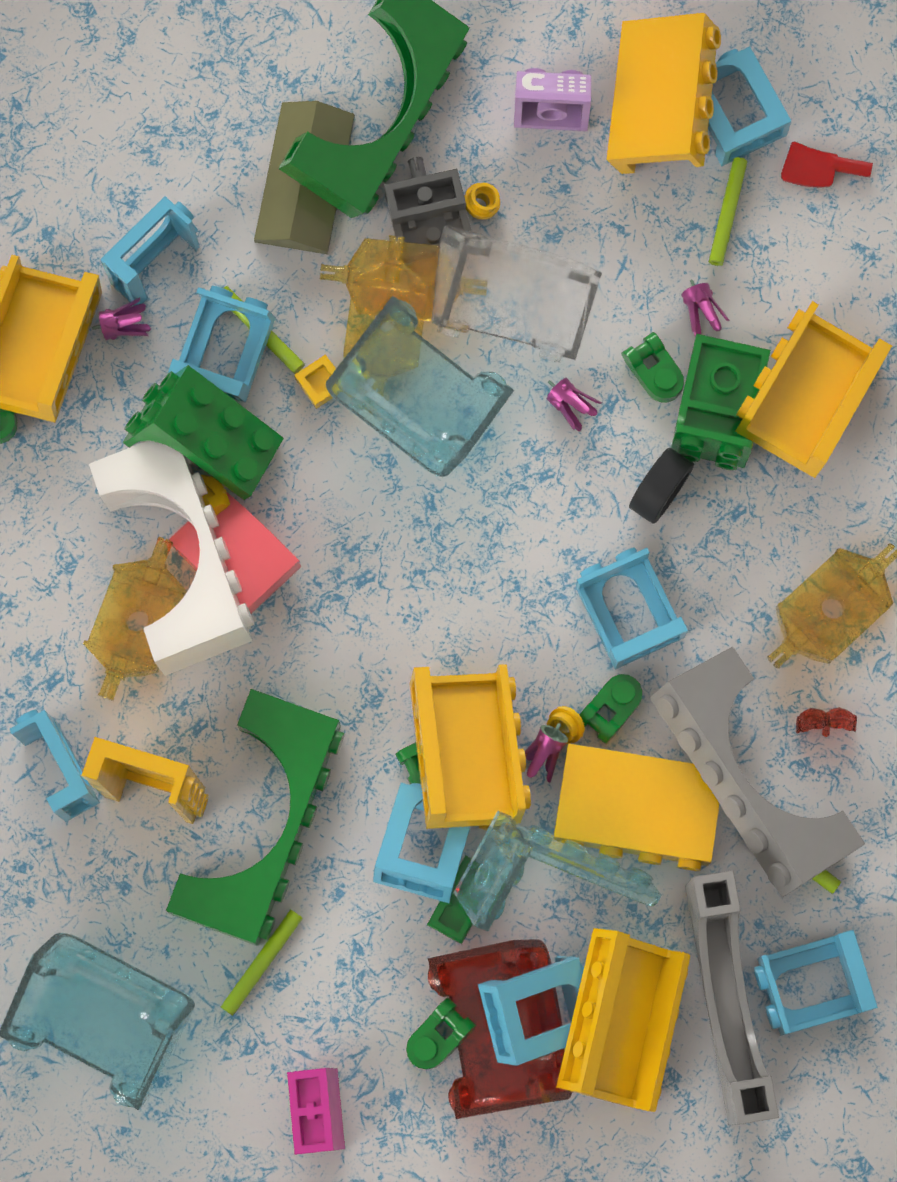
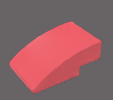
(255, 553)

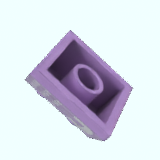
(552, 100)

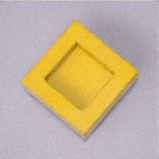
(313, 380)

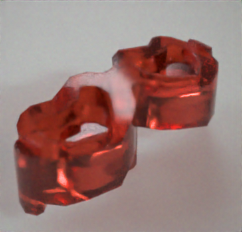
(819, 719)

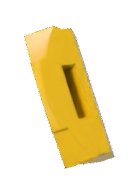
(216, 494)

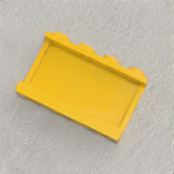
(663, 91)
(41, 336)
(810, 391)
(468, 748)
(113, 764)
(636, 807)
(623, 1020)

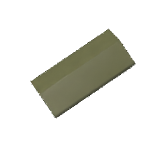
(289, 211)

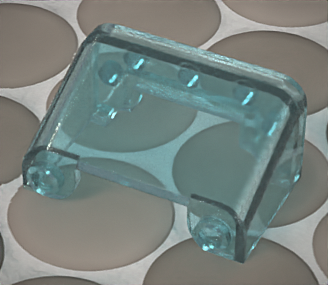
(416, 391)
(98, 1014)

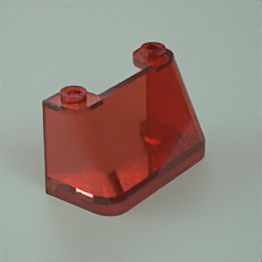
(485, 1083)

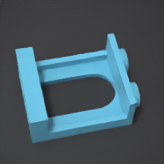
(759, 134)
(125, 274)
(211, 307)
(638, 568)
(79, 794)
(412, 876)
(842, 945)
(503, 1017)

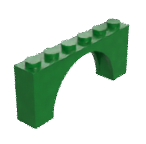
(351, 174)
(243, 901)

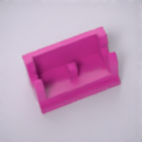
(316, 1110)

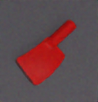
(817, 168)

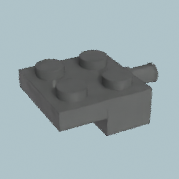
(426, 204)

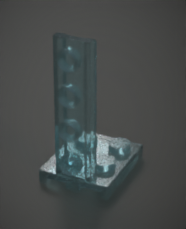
(501, 863)

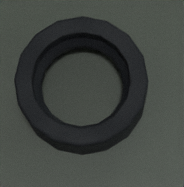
(661, 485)

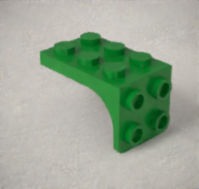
(714, 390)
(207, 429)

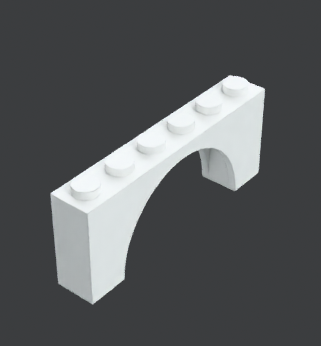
(209, 614)

